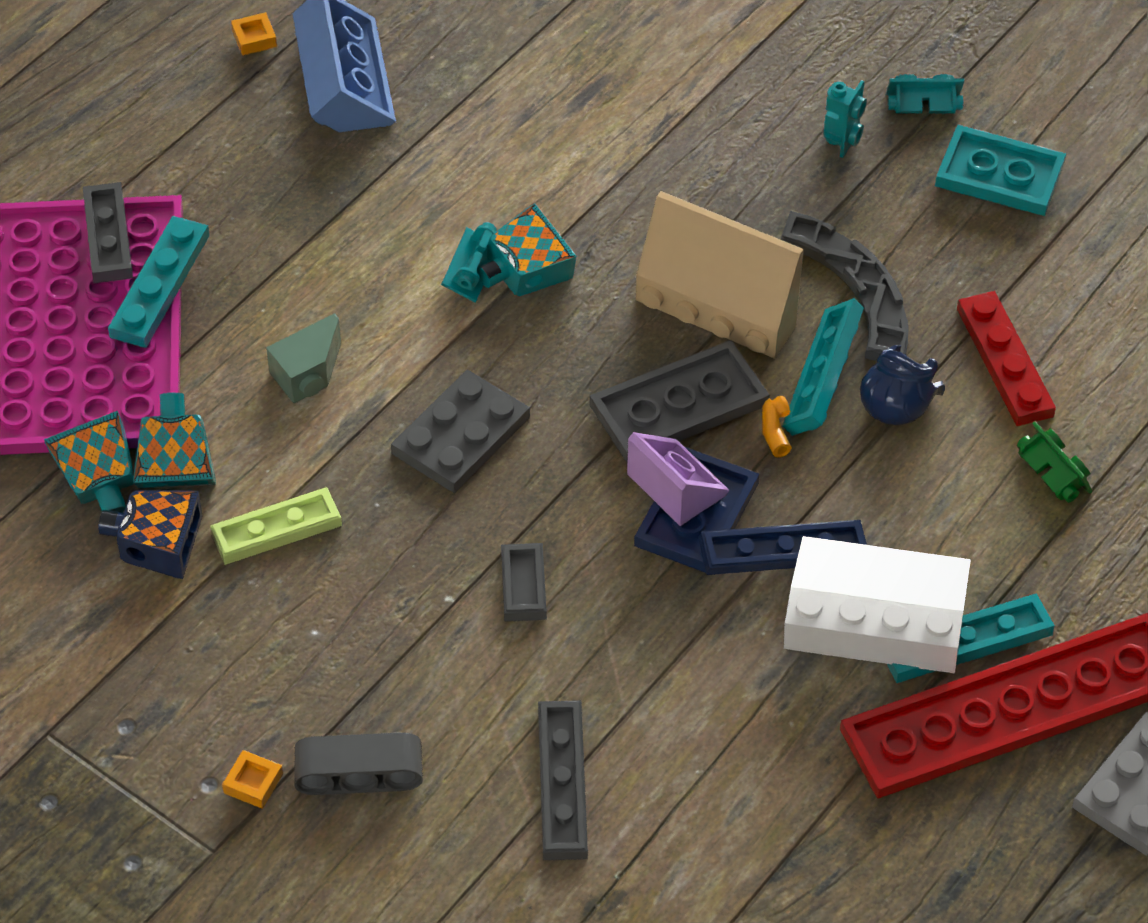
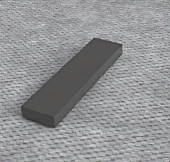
(562, 780)

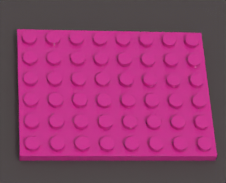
(55, 325)

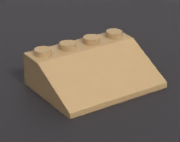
(720, 275)

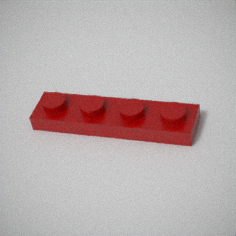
(1006, 358)

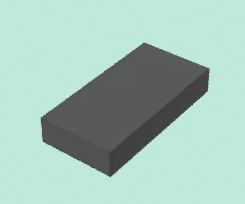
(523, 582)

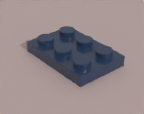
(680, 543)

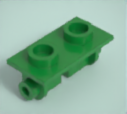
(1066, 474)

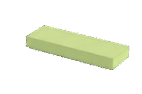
(275, 525)

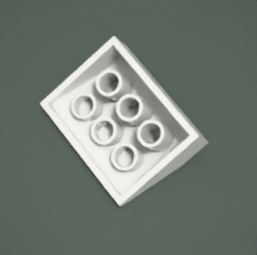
(876, 604)

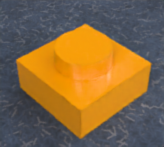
(254, 33)
(252, 779)

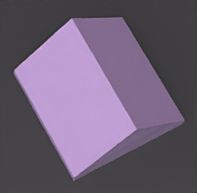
(672, 476)

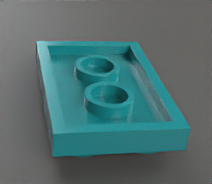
(1000, 170)

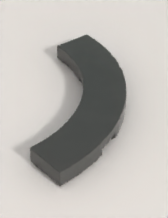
(861, 273)

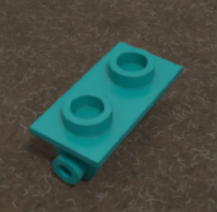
(908, 91)
(843, 116)
(469, 255)

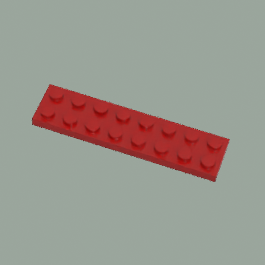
(1001, 708)

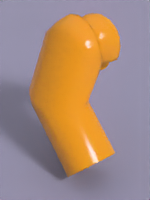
(771, 426)

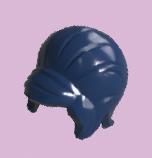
(899, 388)

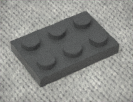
(460, 431)

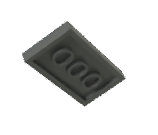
(681, 397)

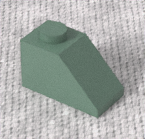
(306, 358)

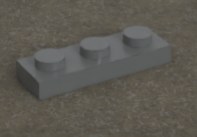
(107, 232)

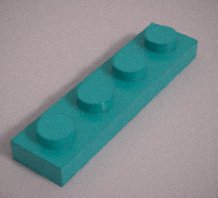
(158, 281)
(823, 367)
(993, 632)

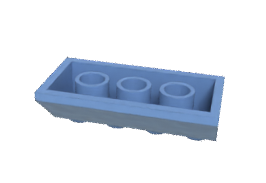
(342, 66)

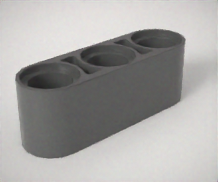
(358, 763)

